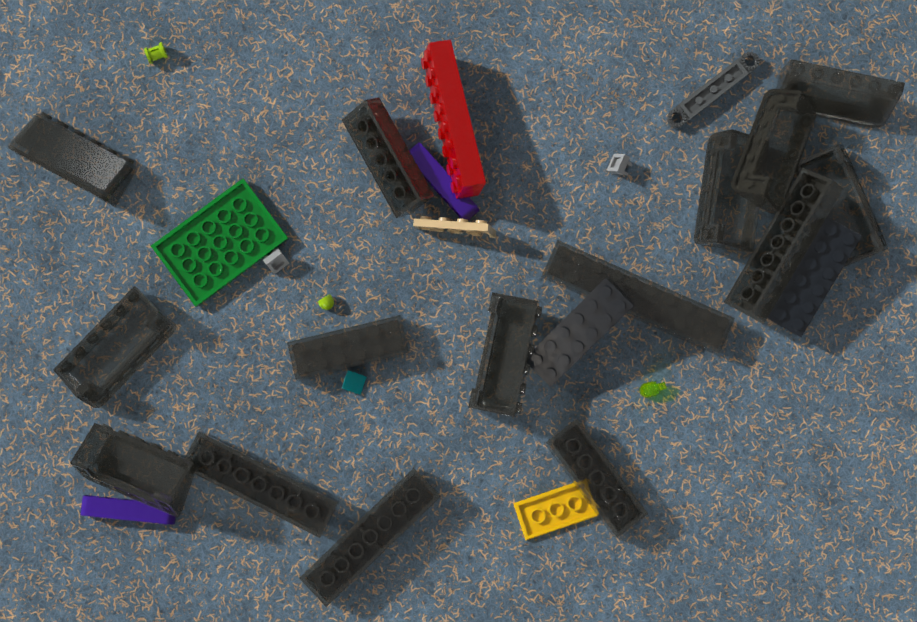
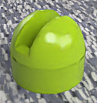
(326, 302)

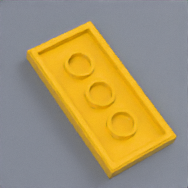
(552, 511)

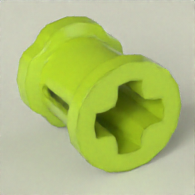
(155, 53)

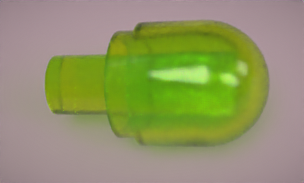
(651, 389)

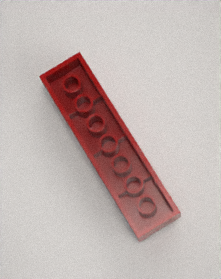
(453, 119)

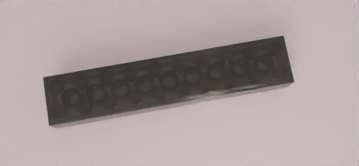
(654, 303)

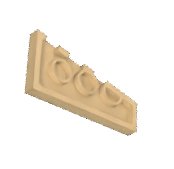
(455, 227)

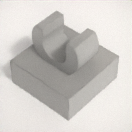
(618, 164)
(276, 261)

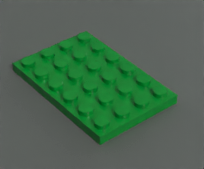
(219, 242)

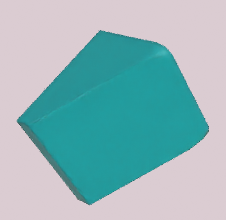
(354, 382)

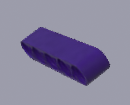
(441, 182)
(123, 509)

